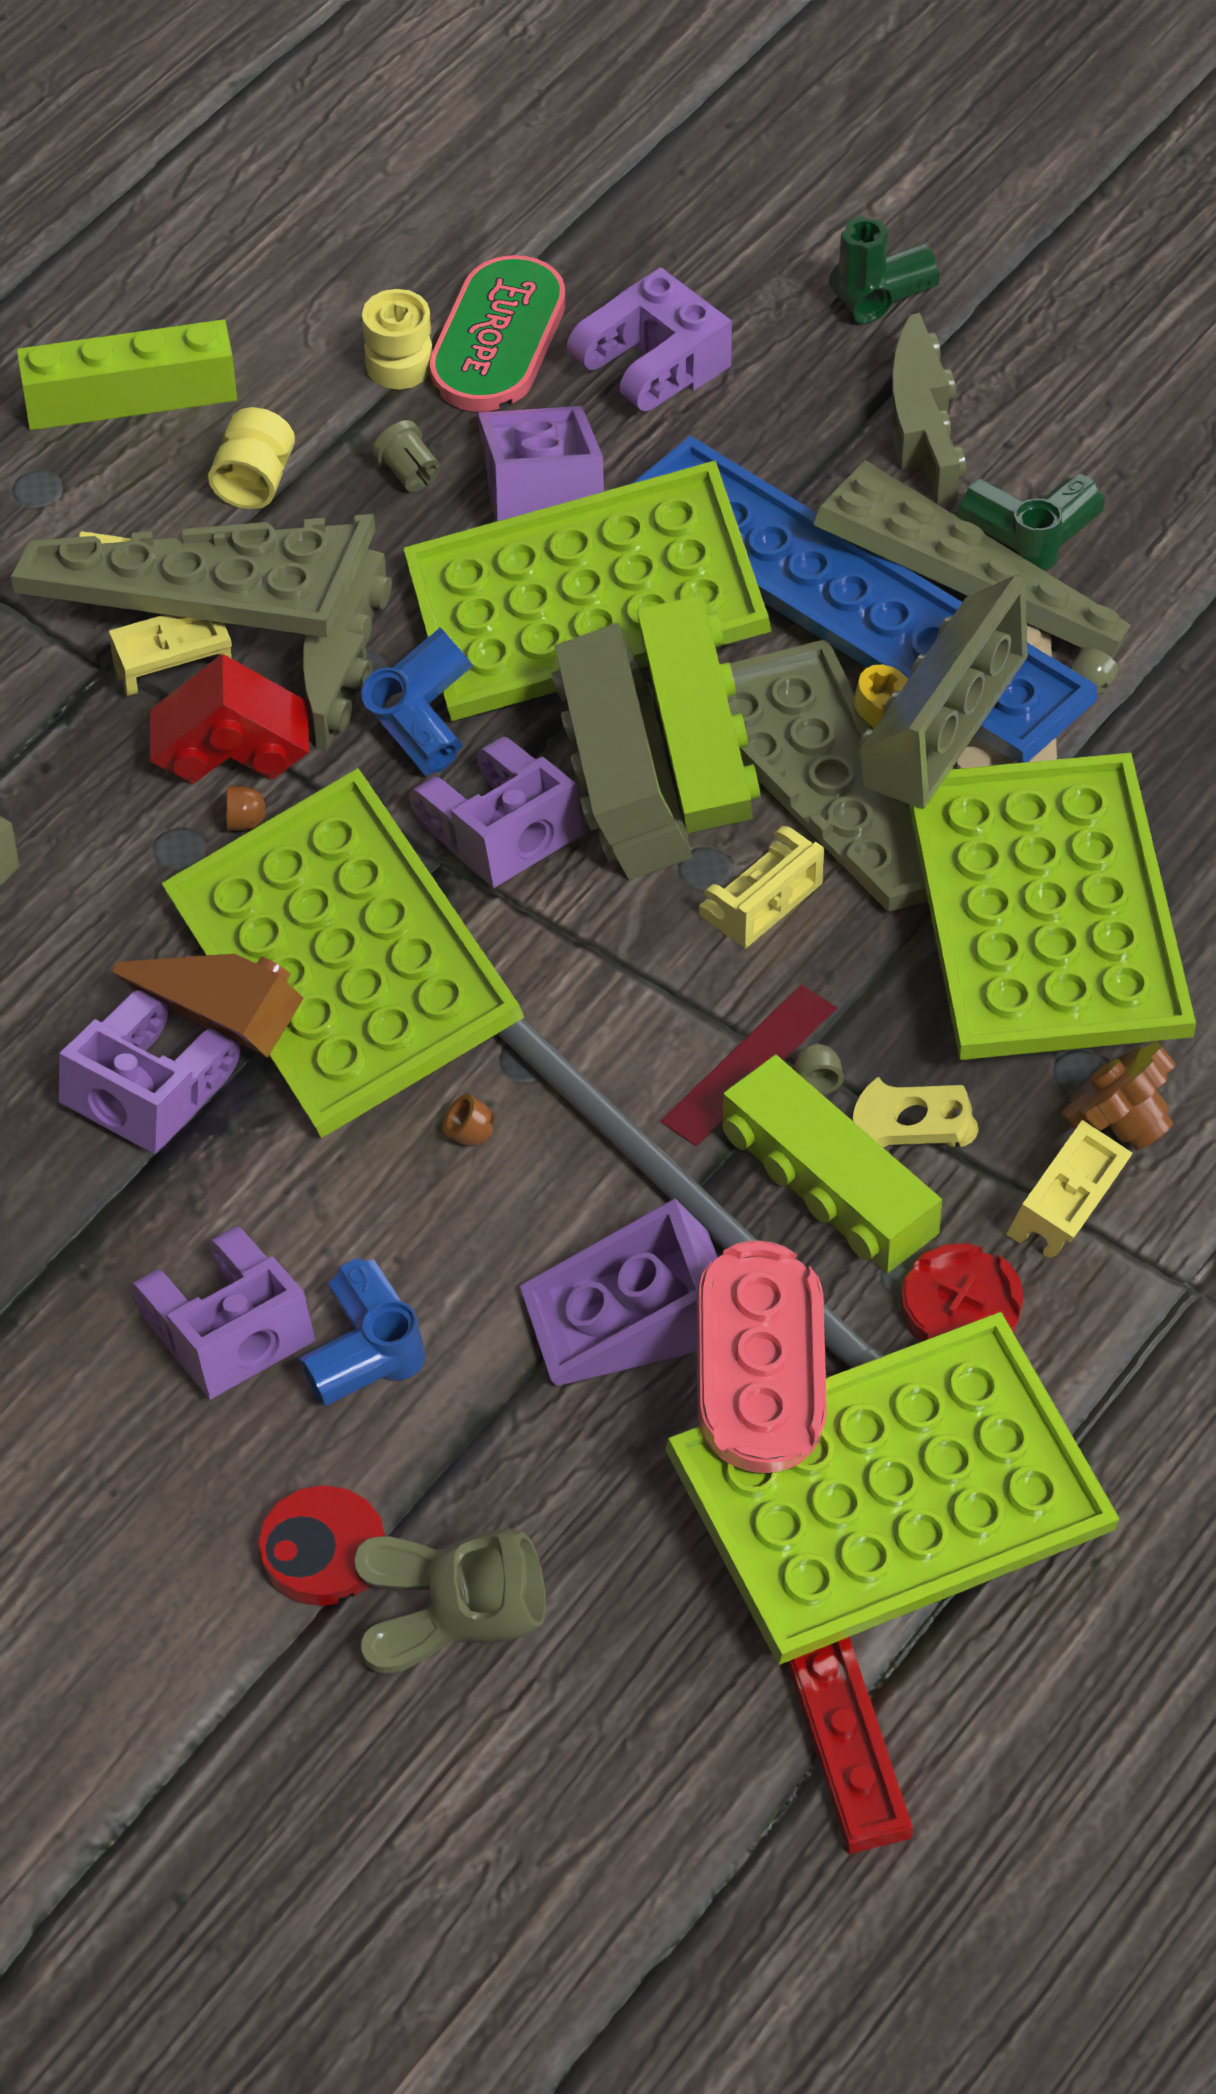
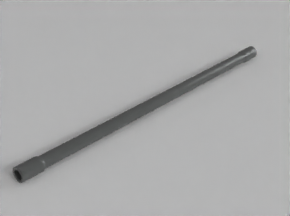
(660, 1167)

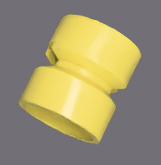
(397, 338)
(251, 458)

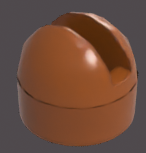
(244, 808)
(469, 1121)

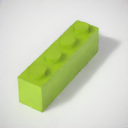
(127, 374)
(696, 713)
(831, 1164)

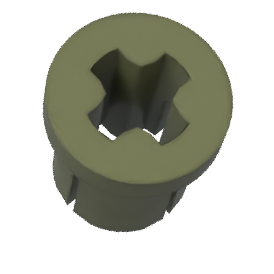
(405, 453)

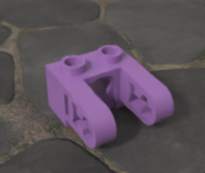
(659, 314)
(510, 827)
(132, 1091)
(238, 1328)

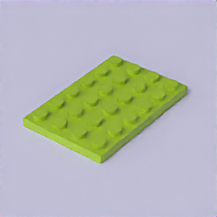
(577, 568)
(1050, 908)
(368, 945)
(920, 1487)

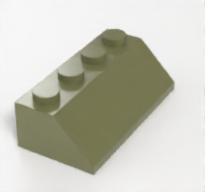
(947, 695)

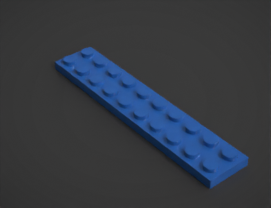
(875, 605)

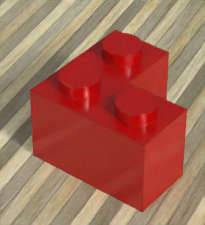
(226, 715)

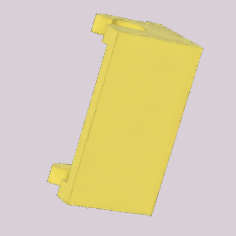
(164, 644)
(766, 888)
(1070, 1188)

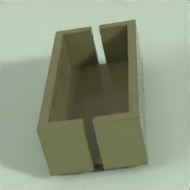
(620, 753)

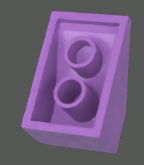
(538, 458)
(622, 1298)

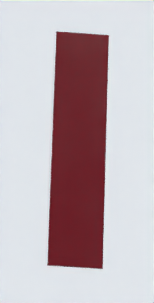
(777, 1035)

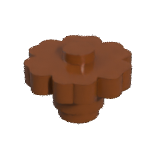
(1126, 1097)

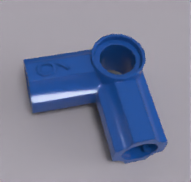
(420, 680)
(366, 1351)

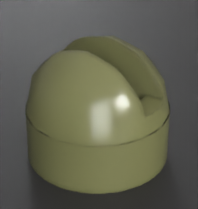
(1096, 667)
(820, 1068)

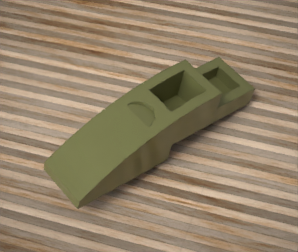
(921, 411)
(338, 663)

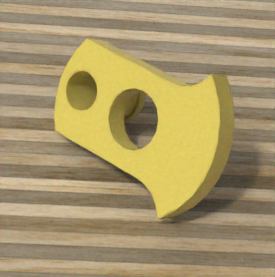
(881, 1105)

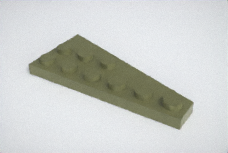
(922, 536)
(213, 573)
(805, 755)

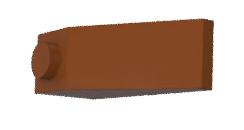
(220, 993)

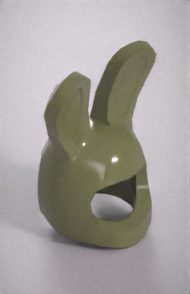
(478, 1589)

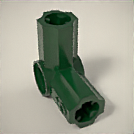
(871, 280)
(1033, 526)

